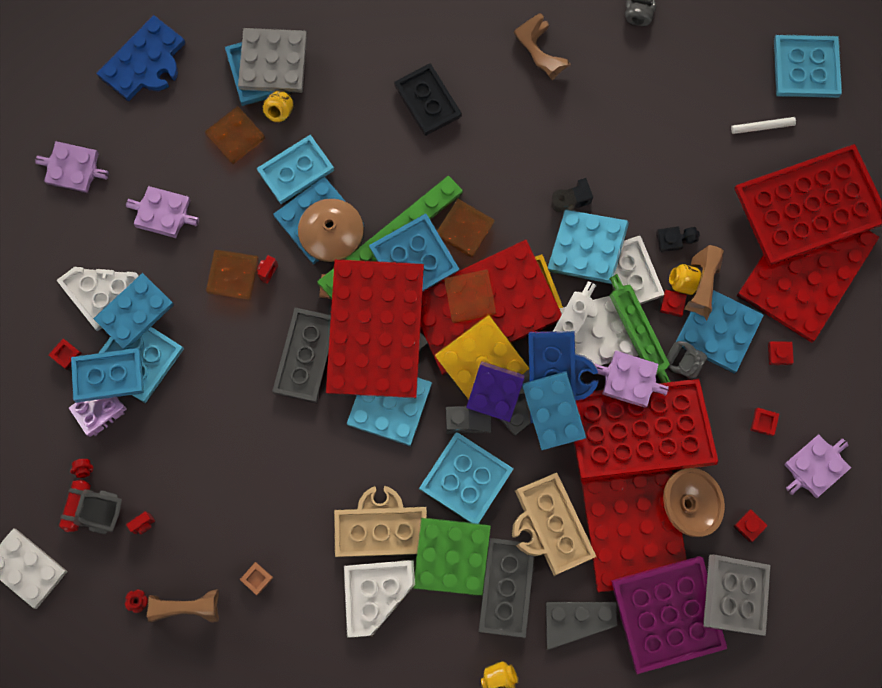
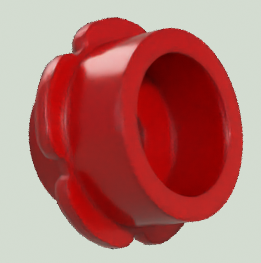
(81, 468)
(142, 601)

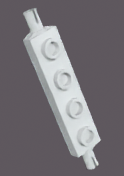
(576, 310)

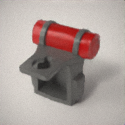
(90, 509)

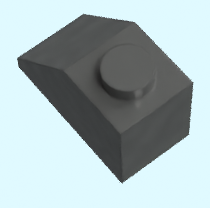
(466, 421)

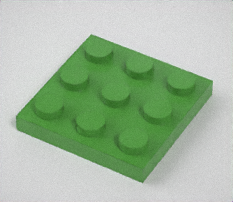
(451, 556)

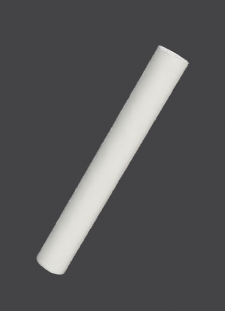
(778, 123)

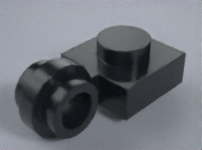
(671, 238)

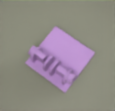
(95, 413)

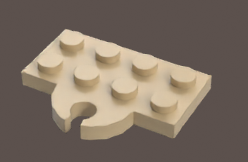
(552, 525)
(377, 527)

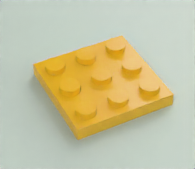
(479, 343)

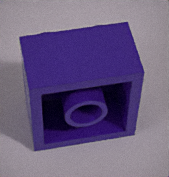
(495, 391)

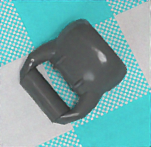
(638, 13)
(691, 362)

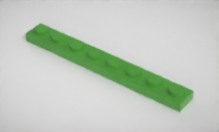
(429, 204)

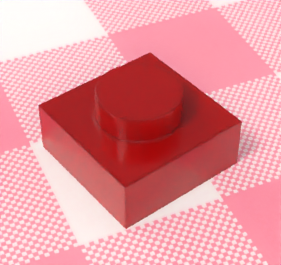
(267, 268)
(673, 303)
(63, 352)
(780, 353)
(764, 421)
(141, 523)
(750, 525)

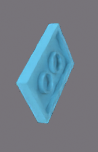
(295, 169)

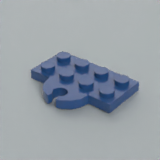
(143, 60)
(554, 354)

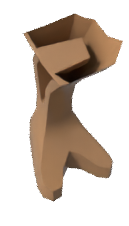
(528, 35)
(710, 260)
(204, 607)

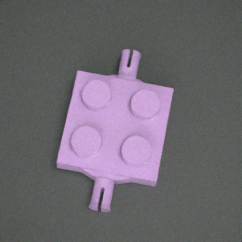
(71, 167)
(162, 212)
(630, 379)
(817, 466)

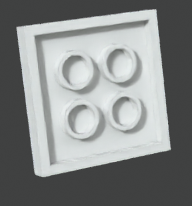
(602, 334)

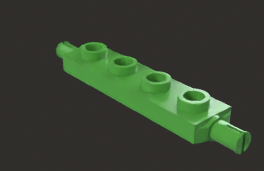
(638, 326)

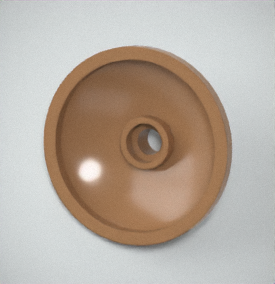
(333, 242)
(703, 502)

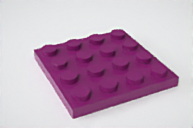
(666, 614)

